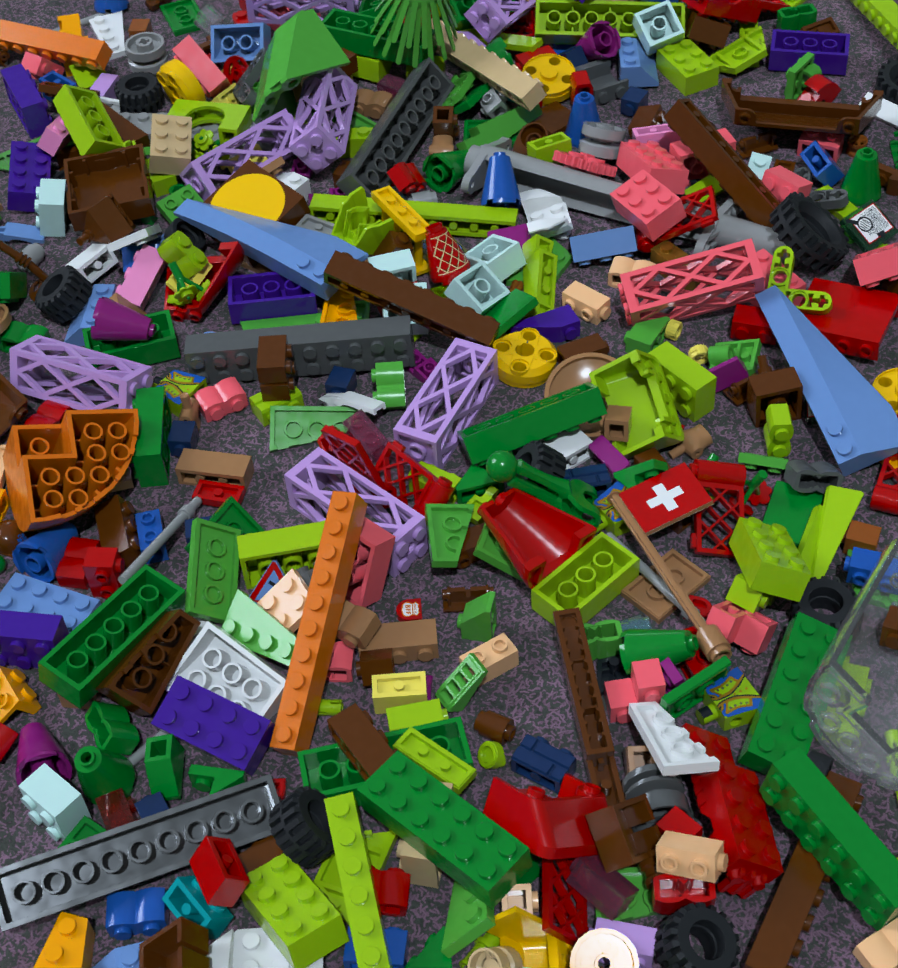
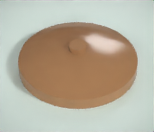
(575, 372)

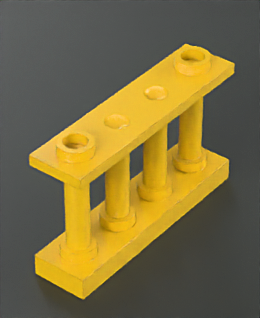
(404, 218)

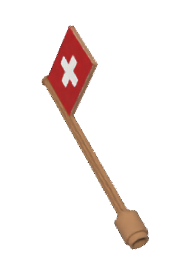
(655, 506)

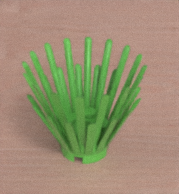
(416, 12)

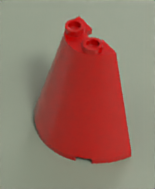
(218, 275)
(534, 533)

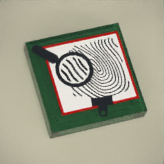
(868, 226)

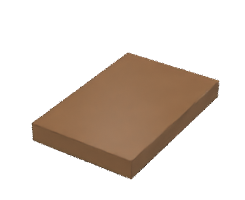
(651, 601)

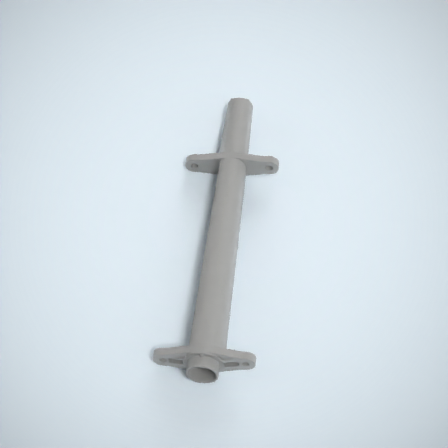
(592, 195)

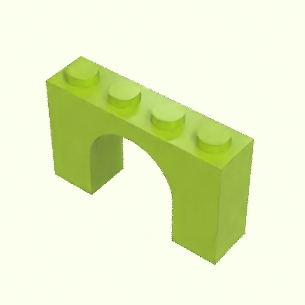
(231, 117)

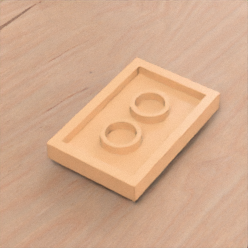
(286, 600)

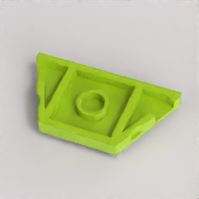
(741, 53)
(328, 879)

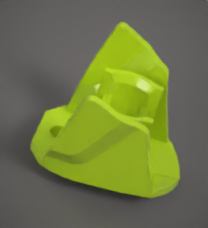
(355, 226)

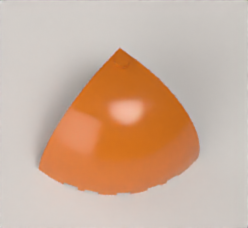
(67, 466)

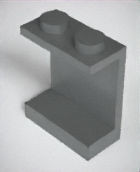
(604, 85)

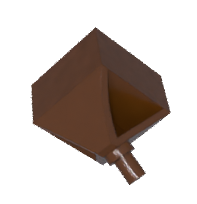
(106, 222)
(773, 387)

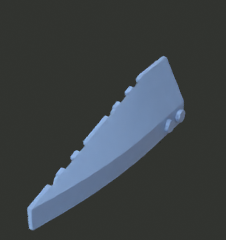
(284, 248)
(847, 408)

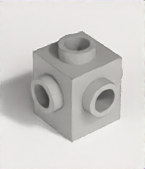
(494, 103)

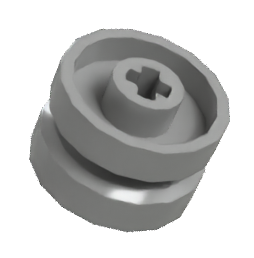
(146, 52)
(601, 139)

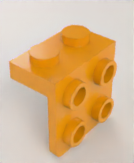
(15, 694)

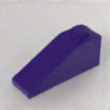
(555, 325)

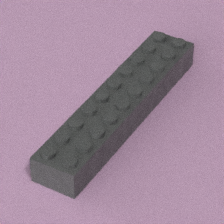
(397, 129)
(315, 348)
(132, 852)

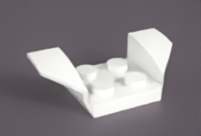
(545, 213)
(248, 950)

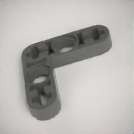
(243, 89)
(830, 198)

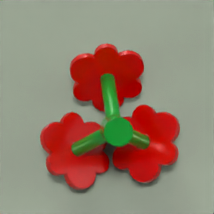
(757, 492)

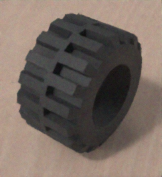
(139, 93)
(63, 294)
(543, 458)
(827, 595)
(302, 827)
(708, 927)

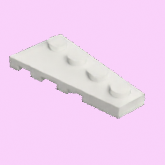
(139, 237)

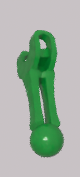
(564, 493)

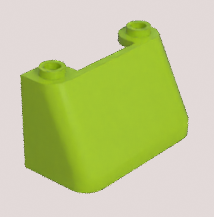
(641, 384)

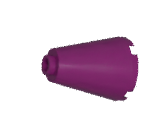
(600, 41)
(120, 323)
(39, 747)

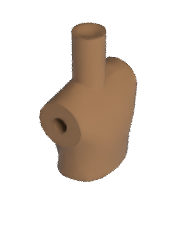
(441, 143)
(190, 409)
(694, 443)

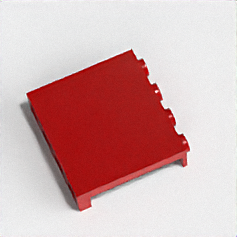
(857, 317)

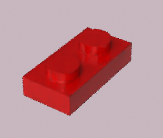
(216, 493)

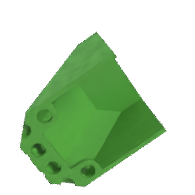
(296, 51)

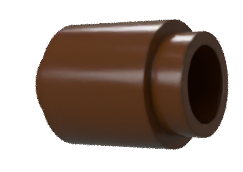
(495, 726)

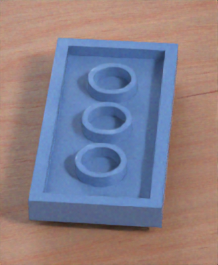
(36, 596)

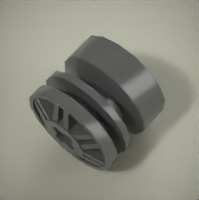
(661, 791)

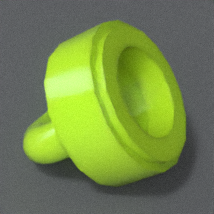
(491, 755)

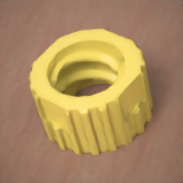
(673, 329)
(699, 353)

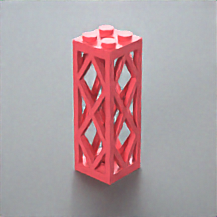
(695, 271)

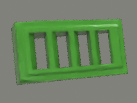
(449, 693)

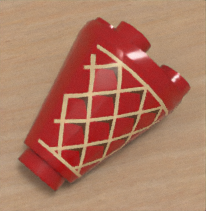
(444, 255)

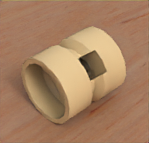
(495, 958)

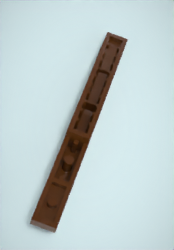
(588, 706)

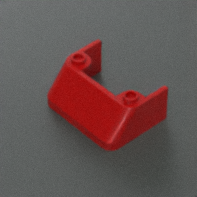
(546, 824)

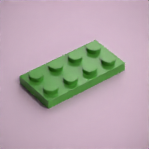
(211, 570)

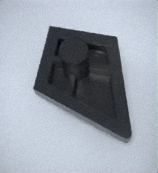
(610, 669)

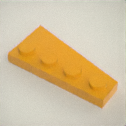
(339, 308)

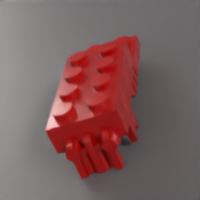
(741, 10)
(737, 817)

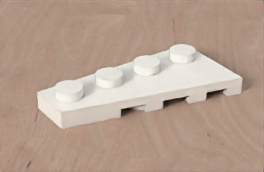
(111, 30)
(669, 743)

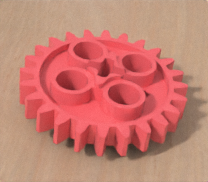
(585, 163)

